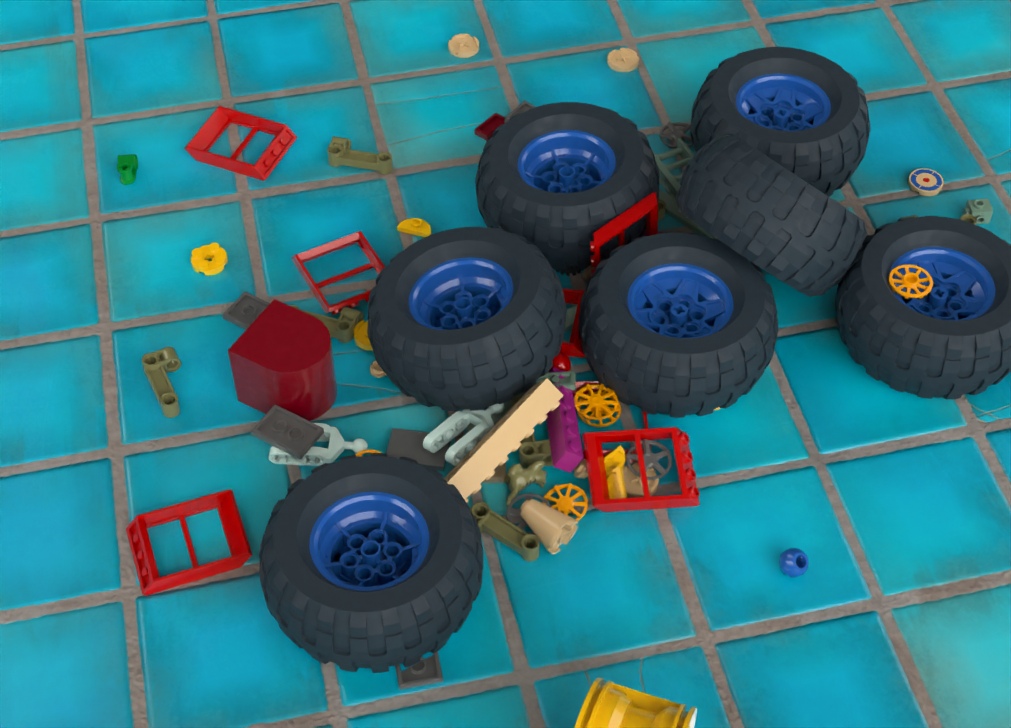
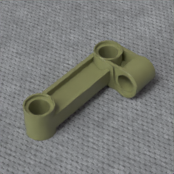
(340, 154)
(343, 326)
(155, 369)
(532, 450)
(506, 532)

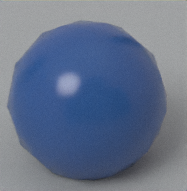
(793, 562)

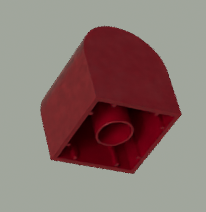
(285, 363)

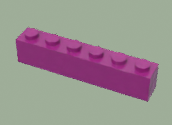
(564, 431)

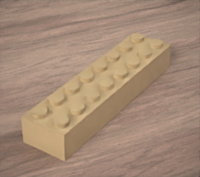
(504, 438)

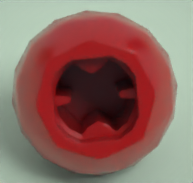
(562, 362)

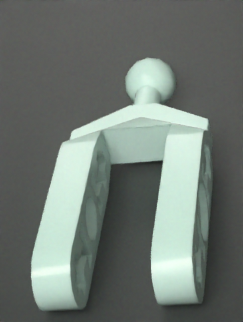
(456, 424)
(317, 455)

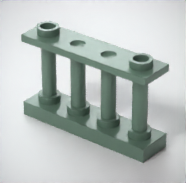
(666, 179)

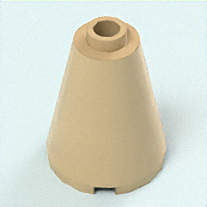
(548, 524)

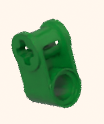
(127, 167)

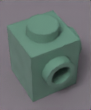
(980, 209)

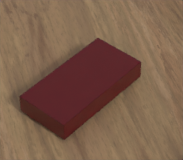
(487, 128)

